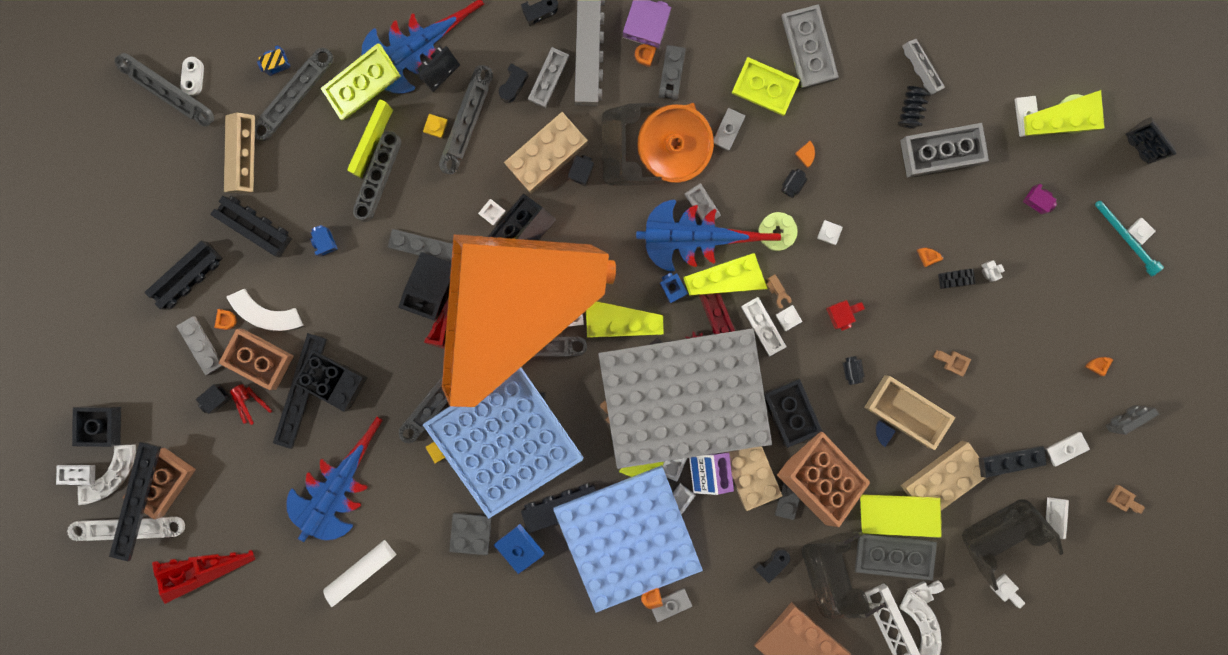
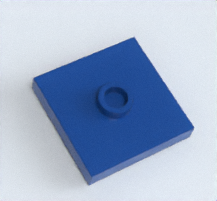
(519, 549)

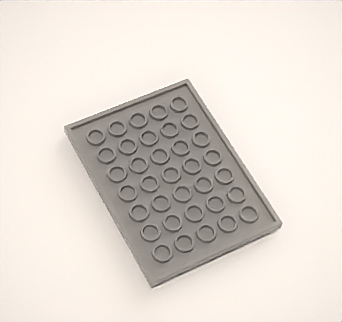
(685, 398)

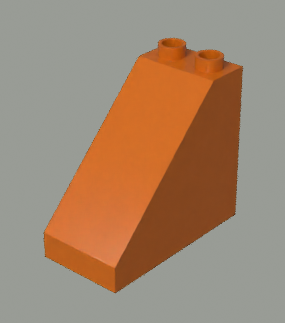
(510, 304)

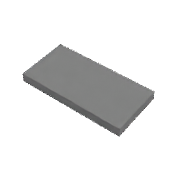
(809, 46)

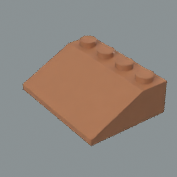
(824, 480)
(798, 635)

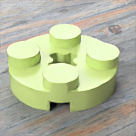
(785, 223)

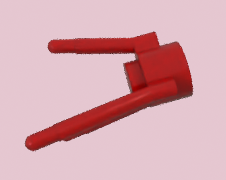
(239, 396)

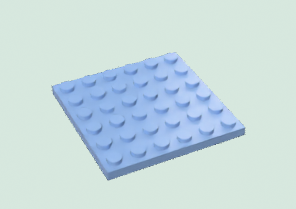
(504, 444)
(628, 539)

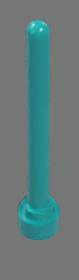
(1152, 266)

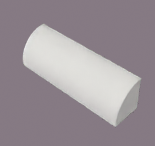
(358, 573)

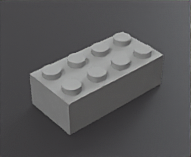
(944, 150)

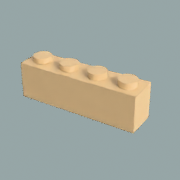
(239, 153)

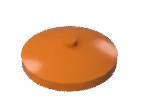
(675, 143)

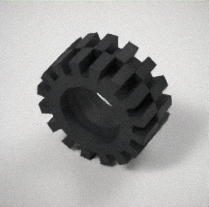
(956, 278)

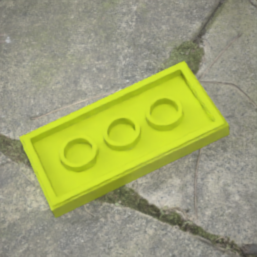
(360, 82)
(370, 139)
(901, 515)

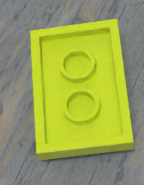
(765, 86)

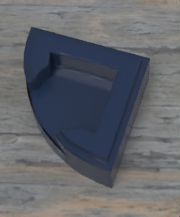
(884, 433)

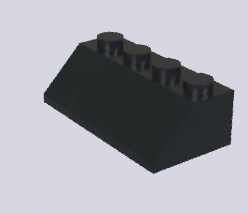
(524, 221)

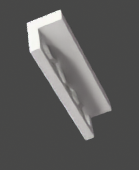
(898, 620)

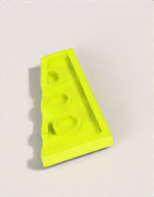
(1072, 116)

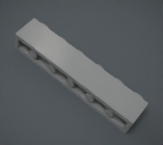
(588, 52)

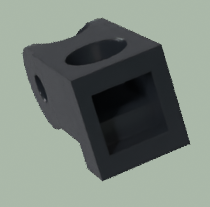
(539, 10)
(514, 84)
(774, 565)

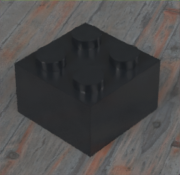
(96, 426)

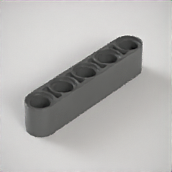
(377, 166)

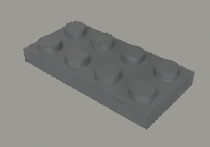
(895, 556)

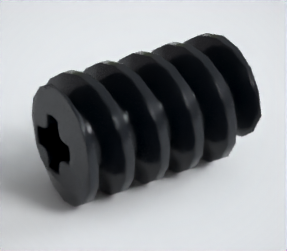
(913, 107)

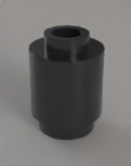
(794, 183)
(853, 370)

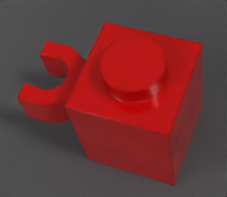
(842, 314)

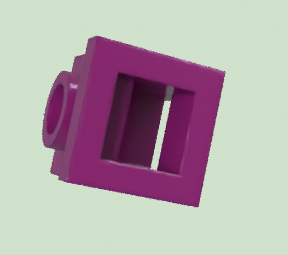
(1040, 200)

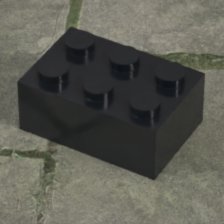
(792, 413)

